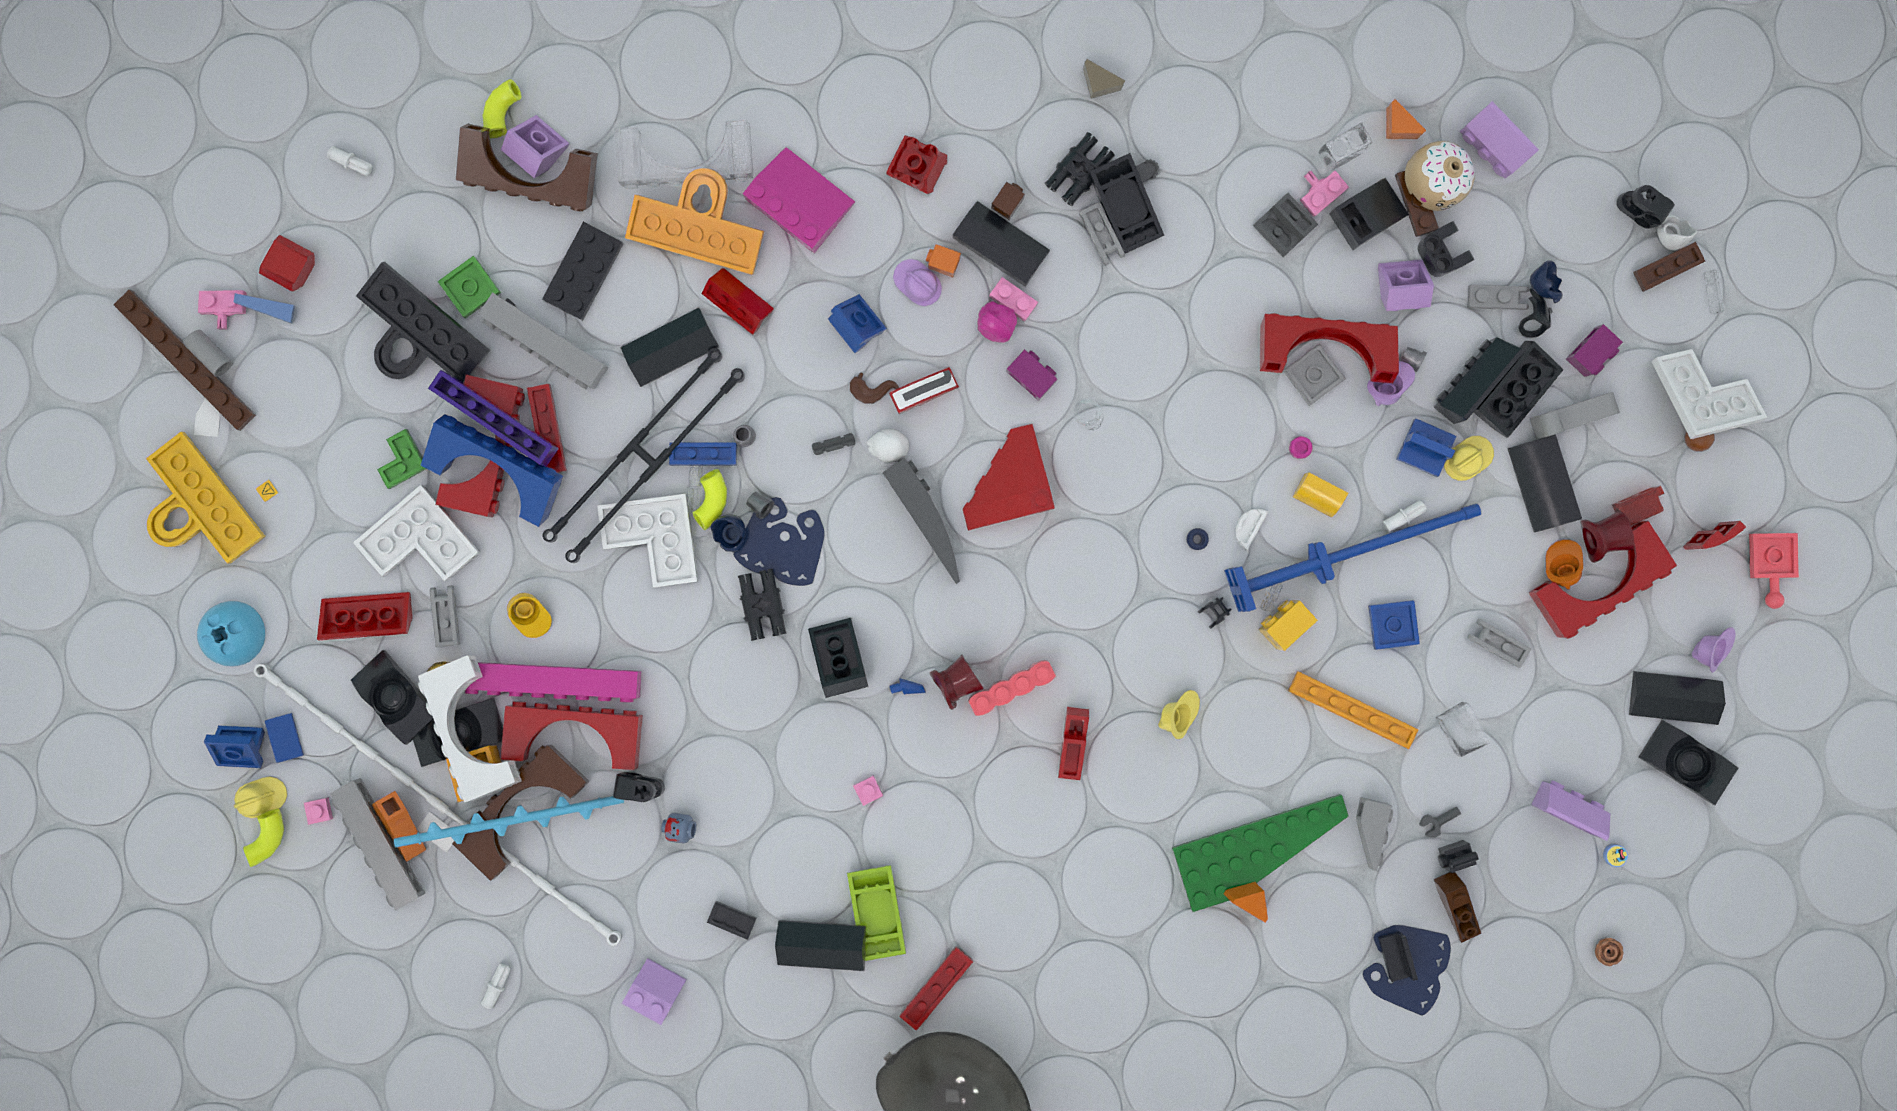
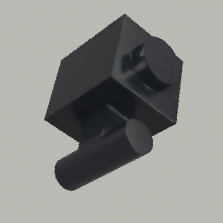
(1457, 856)

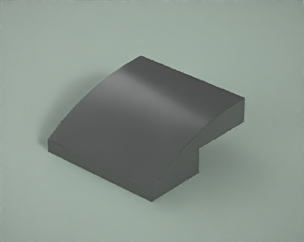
(1285, 224)

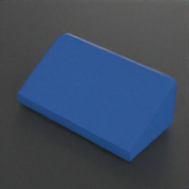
(284, 738)

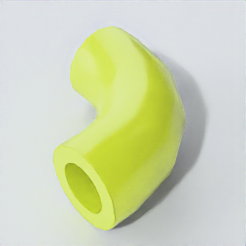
(497, 106)
(714, 500)
(269, 838)

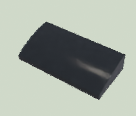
(1000, 243)
(1519, 389)
(1544, 483)

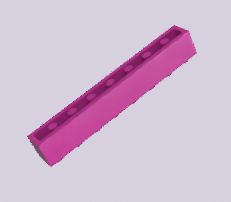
(557, 681)

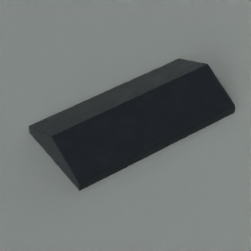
(669, 347)
(1677, 698)
(820, 945)

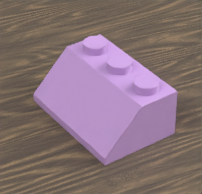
(1498, 140)
(1573, 809)

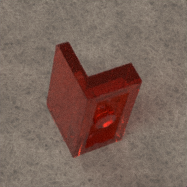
(1641, 505)

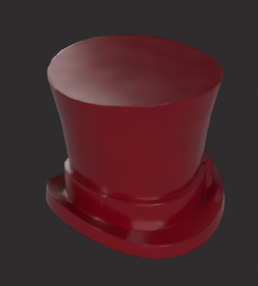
(1607, 536)
(956, 681)

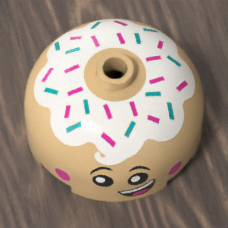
(1440, 175)

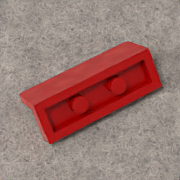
(737, 300)

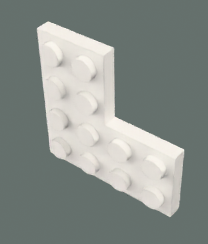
(1703, 407)
(419, 526)
(666, 530)

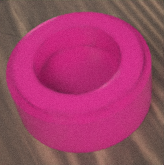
(1300, 447)

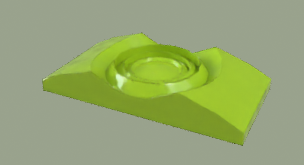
(877, 908)

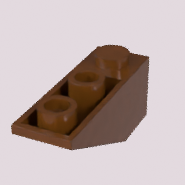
(1458, 905)

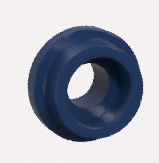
(1204, 539)

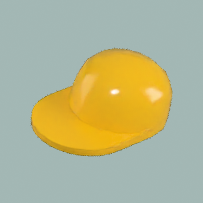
(528, 615)

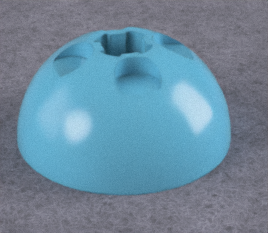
(242, 633)

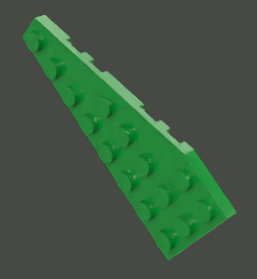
(1251, 850)

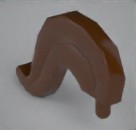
(867, 395)

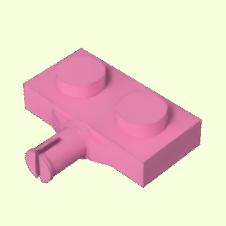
(1322, 191)
(1014, 298)
(220, 304)

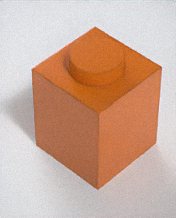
(943, 260)

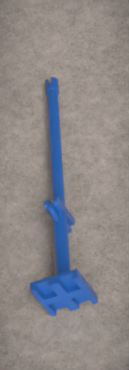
(1320, 562)

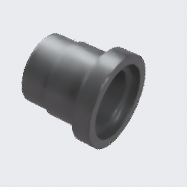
(1413, 358)
(751, 438)
(760, 505)

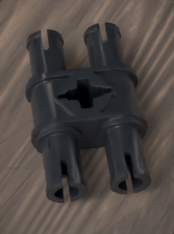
(1077, 158)
(753, 614)

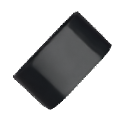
(1646, 212)
(1441, 252)
(634, 785)

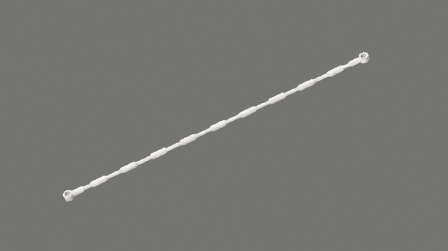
(433, 800)

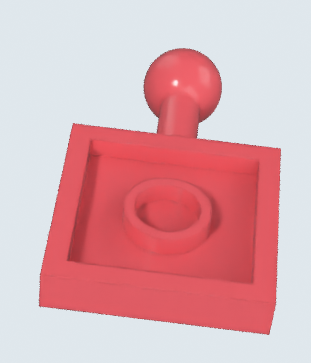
(1774, 558)

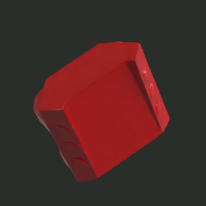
(917, 164)
(287, 263)

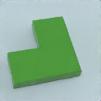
(407, 460)

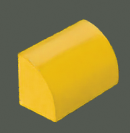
(1320, 494)

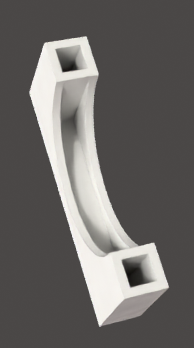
(443, 690)

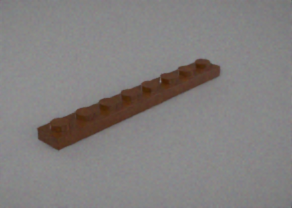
(174, 350)

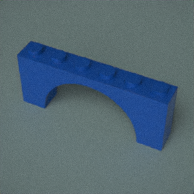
(534, 482)

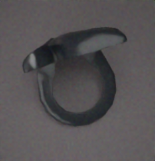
(1541, 314)

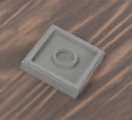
(1314, 374)

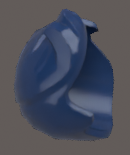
(1546, 282)
(729, 532)

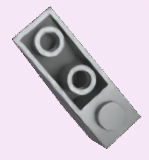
(1372, 824)

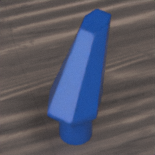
(907, 687)

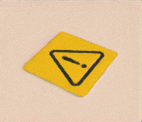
(266, 490)

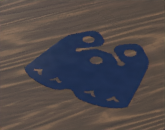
(793, 555)
(1424, 952)

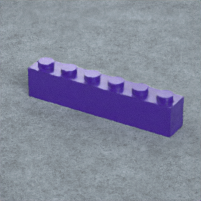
(493, 418)

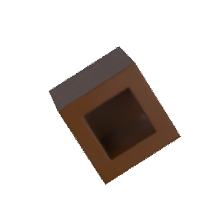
(1008, 200)

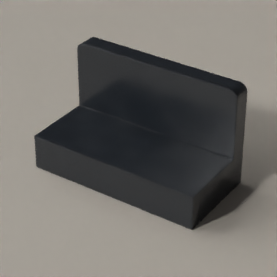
(1397, 956)

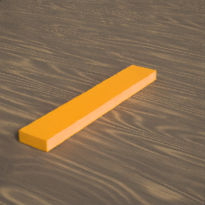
(1353, 710)

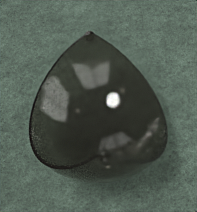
(948, 1075)

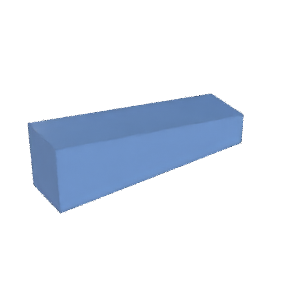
(271, 308)

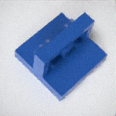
(856, 322)
(1426, 447)
(236, 746)

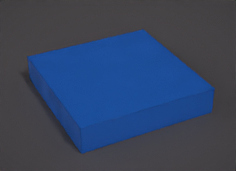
(1394, 624)

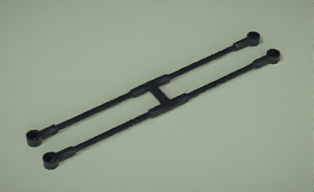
(634, 446)

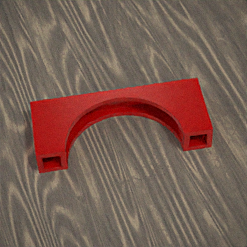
(1373, 342)
(481, 492)
(1645, 564)
(619, 730)

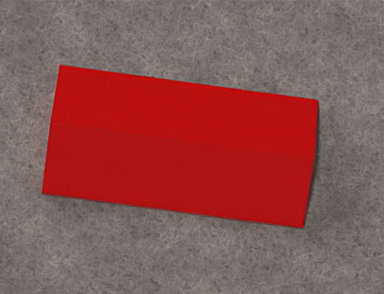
(364, 616)

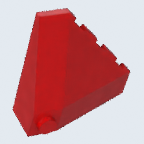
(1013, 485)

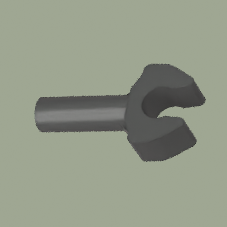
(1439, 821)

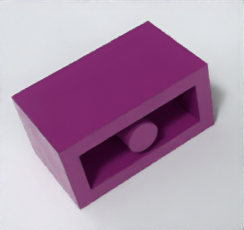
(1594, 351)
(1032, 374)

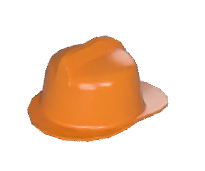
(1564, 563)

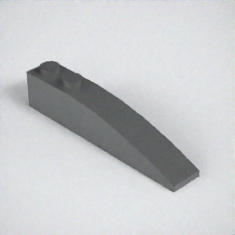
(923, 511)

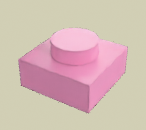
(868, 790)
(318, 810)

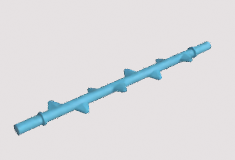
(500, 824)

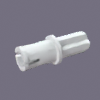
(349, 161)
(1404, 516)
(495, 986)

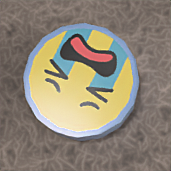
(1615, 855)

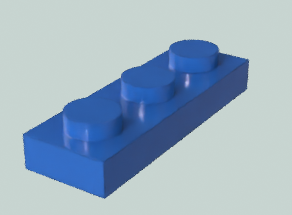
(704, 454)

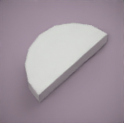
(1248, 526)

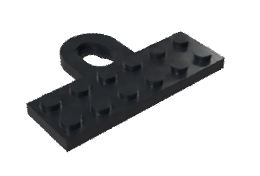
(420, 322)

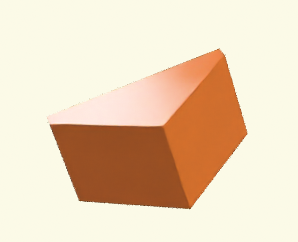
(1401, 123)
(1249, 898)

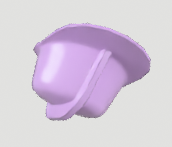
(917, 282)
(1390, 393)
(1714, 649)

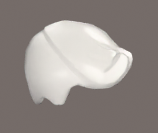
(1675, 233)
(889, 445)

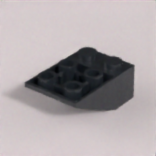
(1368, 213)

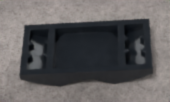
(1126, 203)
(393, 697)
(475, 727)
(1688, 762)

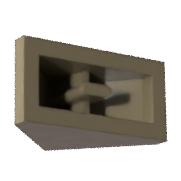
(1100, 80)

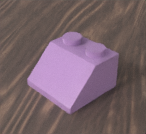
(534, 146)
(1405, 285)
(654, 991)

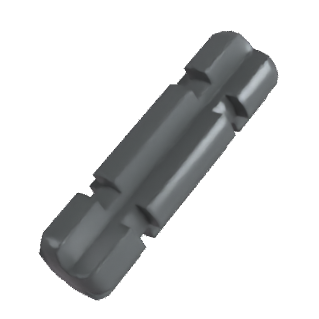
(833, 444)

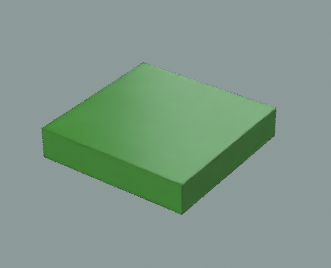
(468, 286)

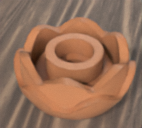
(1615, 955)

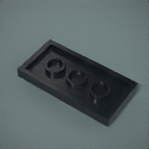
(583, 271)

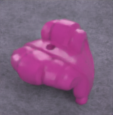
(996, 322)

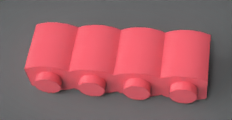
(1017, 685)

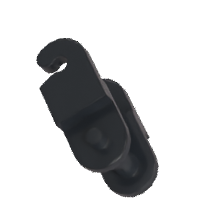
(1220, 618)

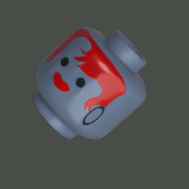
(679, 828)

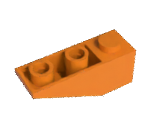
(398, 823)

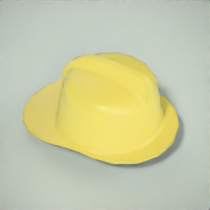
(1469, 458)
(1179, 715)
(260, 796)

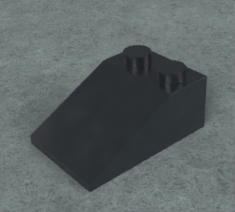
(838, 657)

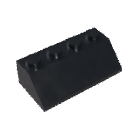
(1477, 380)

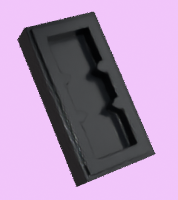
(731, 920)

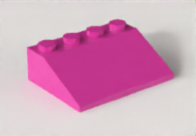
(798, 199)

